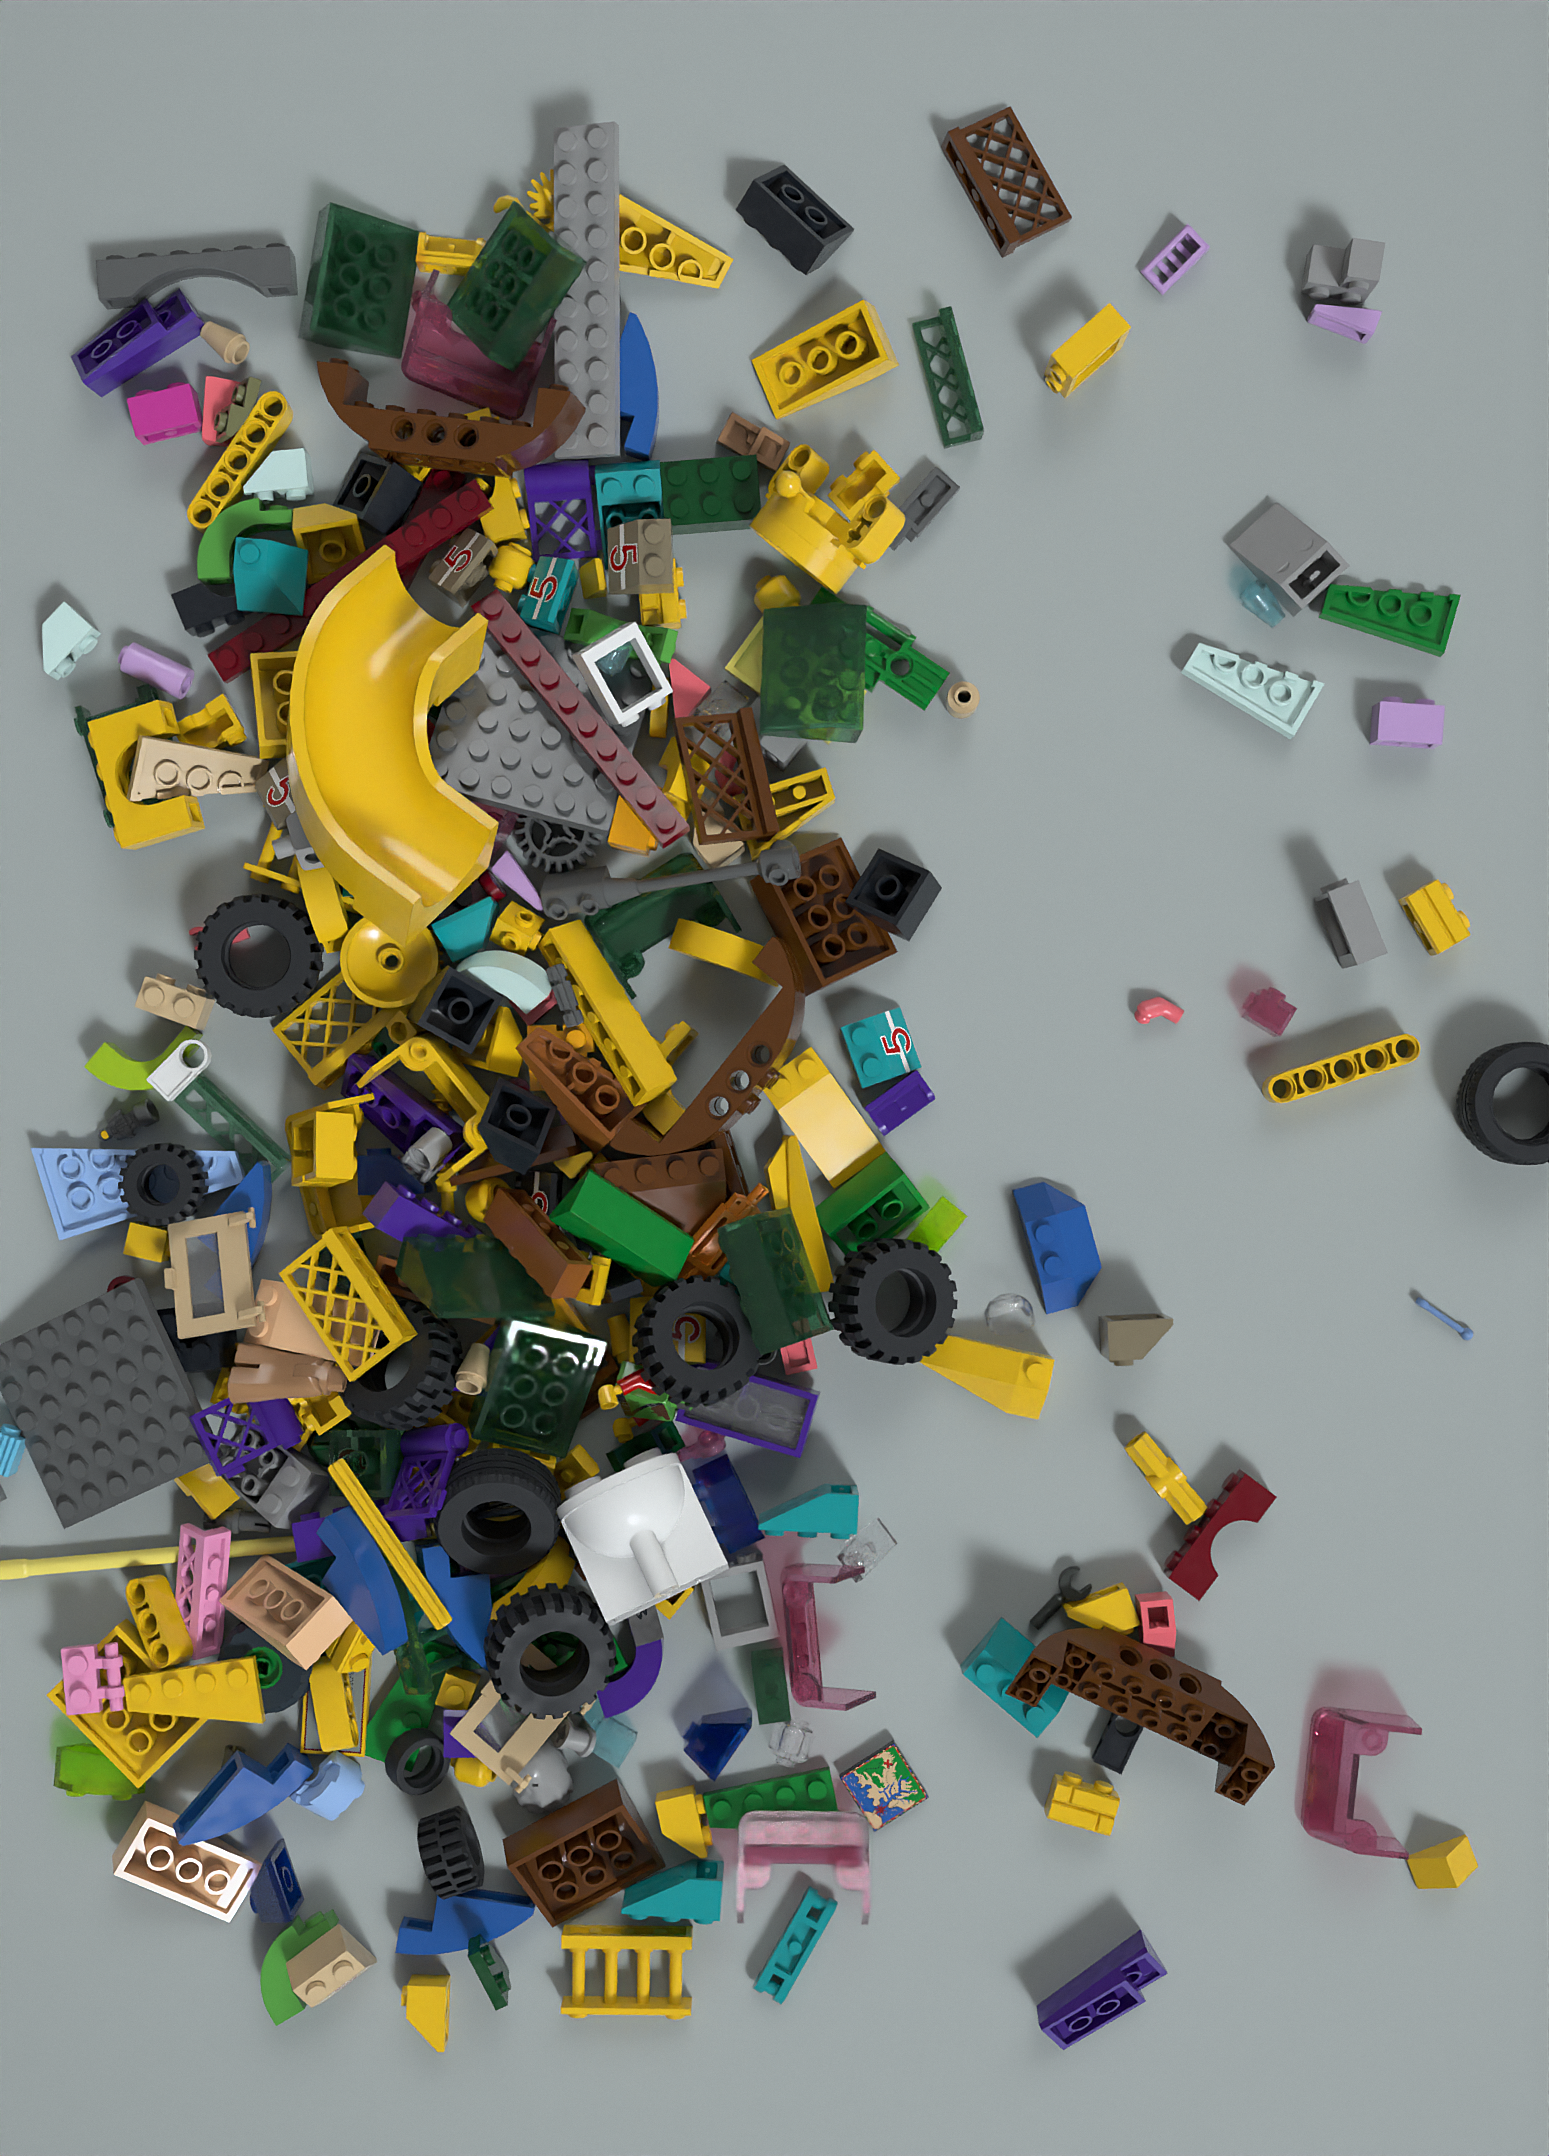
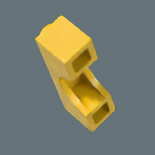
(505, 521)

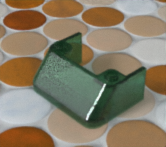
(651, 917)

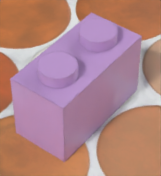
(1407, 723)

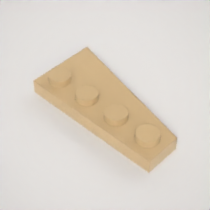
(177, 769)

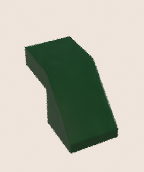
(662, 1435)

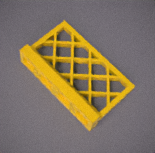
(333, 1064)
(363, 1281)

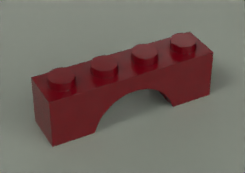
(1192, 1564)

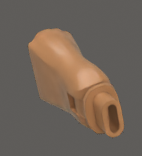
(278, 1374)

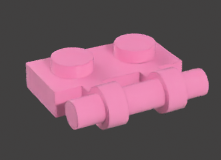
(83, 1682)

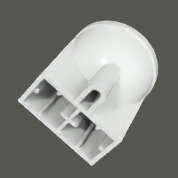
(640, 1535)

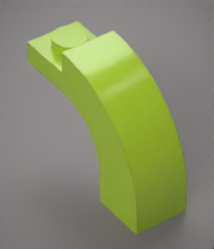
(121, 1071)

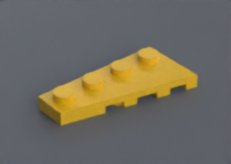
(205, 1690)

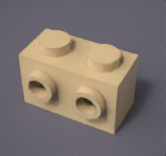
(175, 1003)

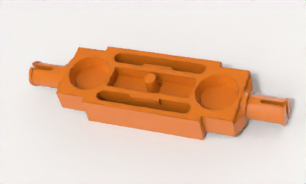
(705, 1254)

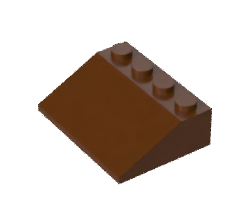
(816, 921)
(675, 1185)
(582, 1853)

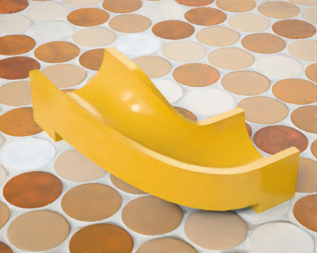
(363, 752)

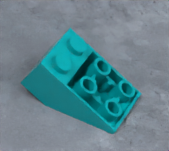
(627, 494)
(820, 1510)
(680, 1892)

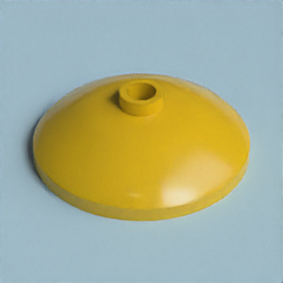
(366, 968)

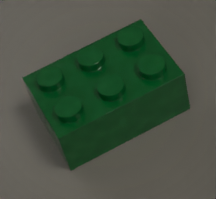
(710, 493)

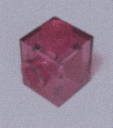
(1268, 1011)

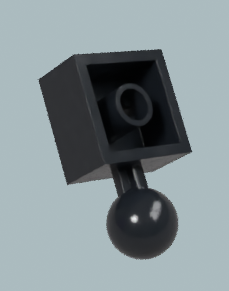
(201, 1352)

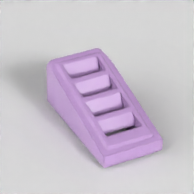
(1195, 240)
(1346, 321)
(512, 875)

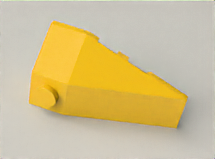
(664, 251)
(996, 1373)

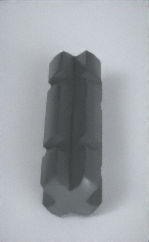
(565, 995)

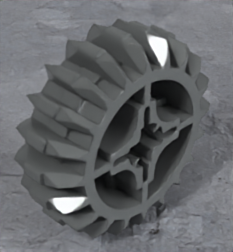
(551, 843)

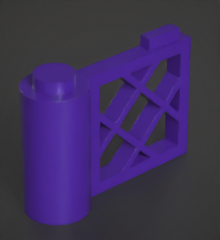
(557, 483)
(273, 1419)
(426, 1450)

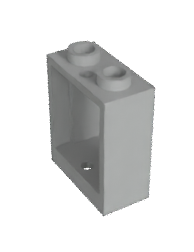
(1349, 923)
(750, 1632)

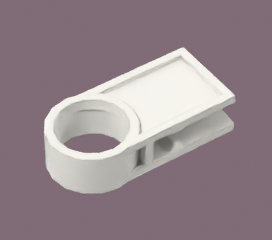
(174, 1074)

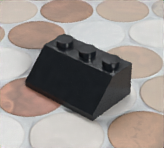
(793, 219)

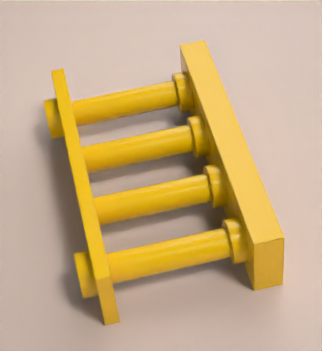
(611, 1941)

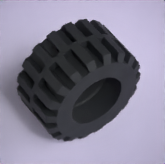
(136, 1183)
(450, 1852)

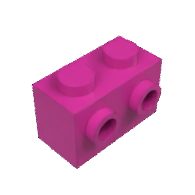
(165, 413)

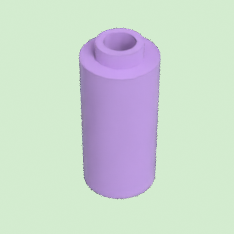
(156, 670)

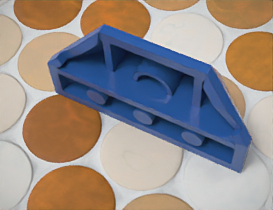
(1058, 1244)

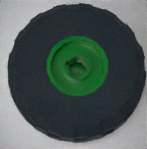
(280, 1678)

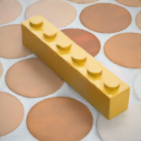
(609, 1014)

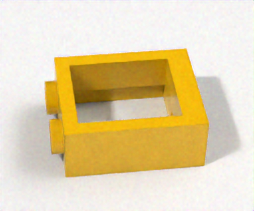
(1086, 351)

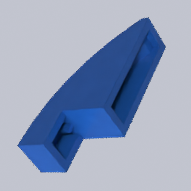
(638, 390)
(254, 1192)
(363, 1580)
(463, 1595)
(241, 1794)
(461, 1919)

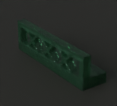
(961, 378)
(237, 1120)

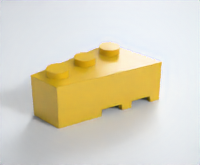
(795, 804)

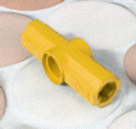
(1165, 1477)

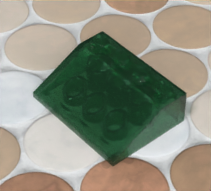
(359, 283)
(514, 287)
(813, 672)
(470, 1278)
(774, 1279)
(536, 1385)

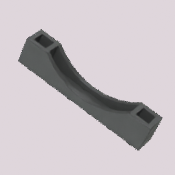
(128, 281)

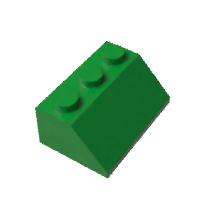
(871, 1205)

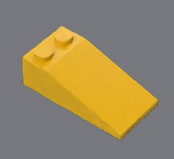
(825, 360)
(823, 1118)

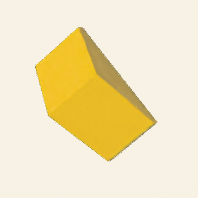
(1443, 1864)

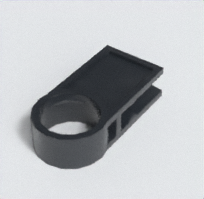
(1115, 1746)

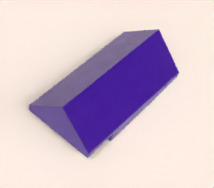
(137, 342)
(398, 1108)
(1101, 1992)

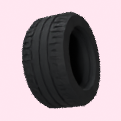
(1476, 1105)

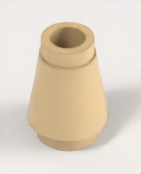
(227, 343)
(474, 1370)

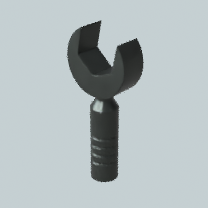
(1058, 1600)

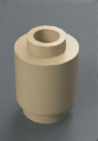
(957, 708)

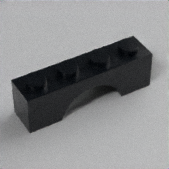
(204, 610)

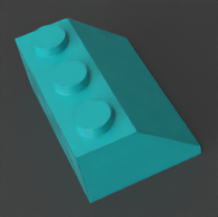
(994, 1666)

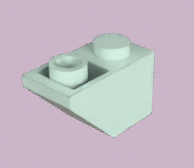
(282, 476)
(65, 639)

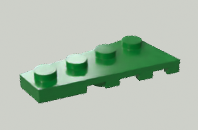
(1404, 618)
(405, 1712)
(793, 1792)

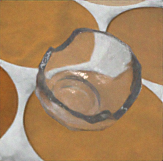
(1009, 1314)

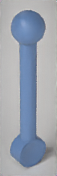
(1466, 1333)

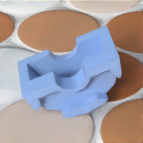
(332, 1788)

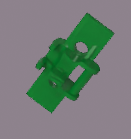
(921, 680)

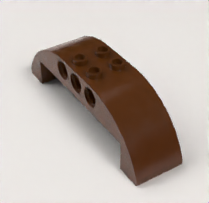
(775, 1028)

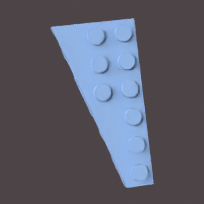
(85, 1190)

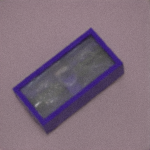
(760, 1413)

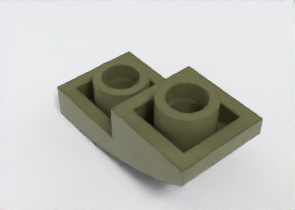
(233, 416)

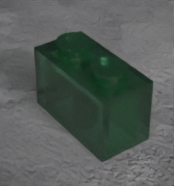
(771, 1686)

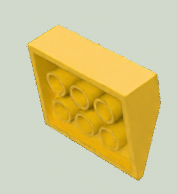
(131, 1740)

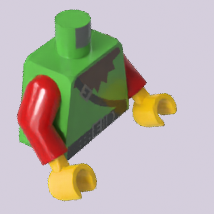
(636, 1401)

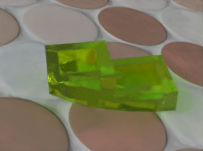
(938, 1225)

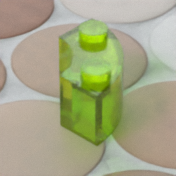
(86, 1770)

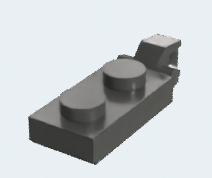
(925, 505)

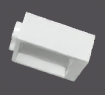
(585, 662)

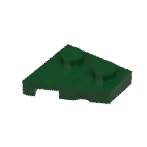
(490, 1970)

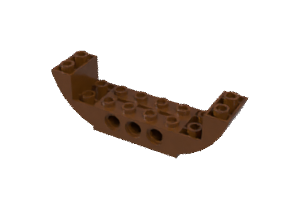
(451, 441)
(1155, 1695)

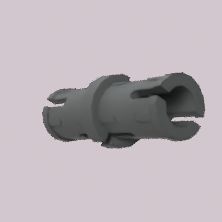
(238, 1521)

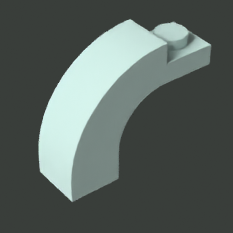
(510, 975)

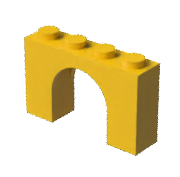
(115, 746)

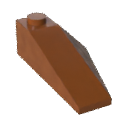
(580, 1087)

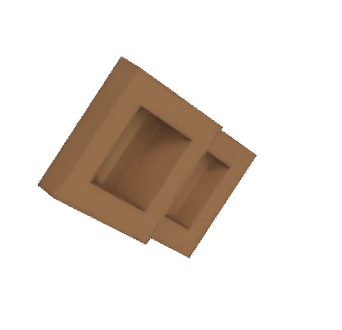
(747, 439)

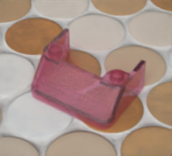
(458, 368)
(803, 1640)
(1331, 1777)
(804, 1839)

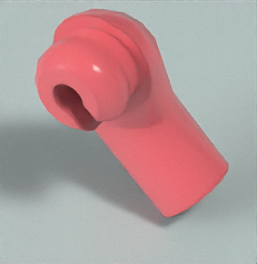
(728, 761)
(1157, 1007)

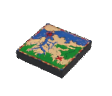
(883, 1785)

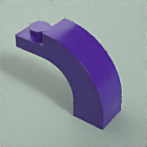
(634, 1682)

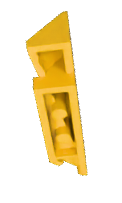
(790, 1188)

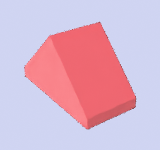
(687, 689)

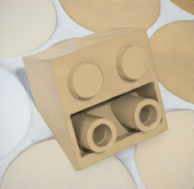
(717, 854)

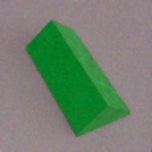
(623, 1229)

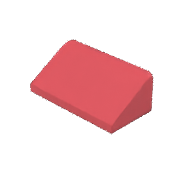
(216, 397)

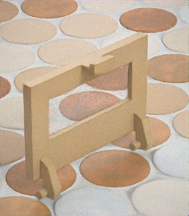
(212, 1274)
(500, 1734)

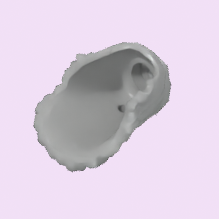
(549, 1782)

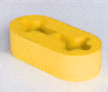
(659, 718)

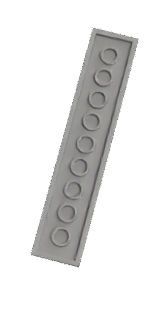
(590, 311)

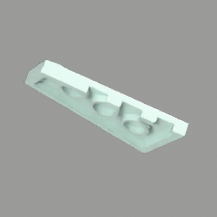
(1264, 693)

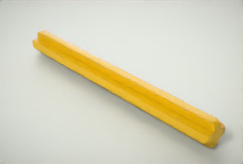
(389, 1544)

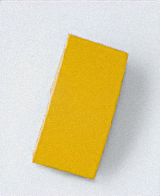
(208, 1490)

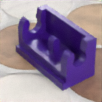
(899, 1102)

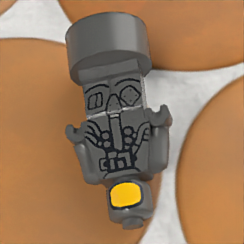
(123, 1125)

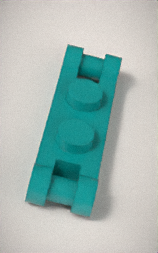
(795, 1945)

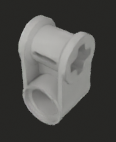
(428, 1153)
(574, 1734)

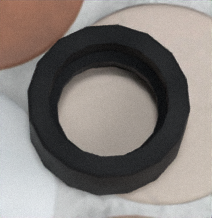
(401, 1750)

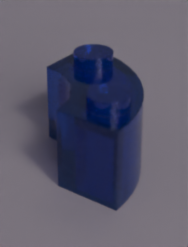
(728, 1504)

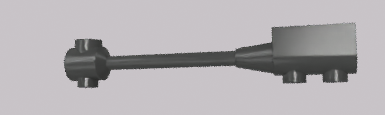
(595, 889)

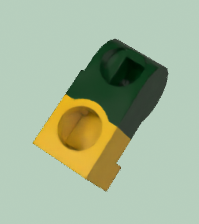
(396, 1033)

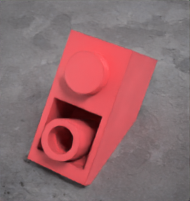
(1157, 1621)

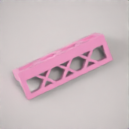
(209, 1584)

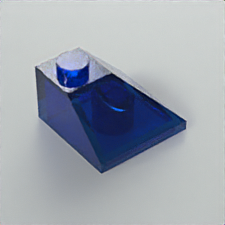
(716, 1738)
(276, 1889)

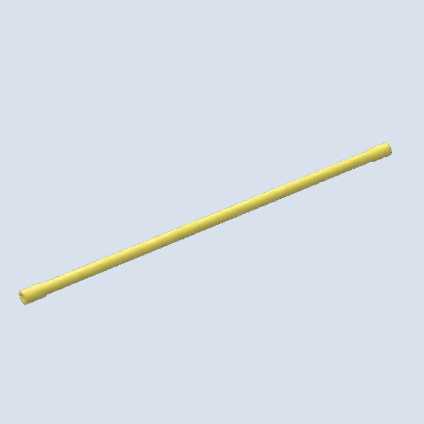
(30, 1567)

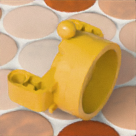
(813, 532)

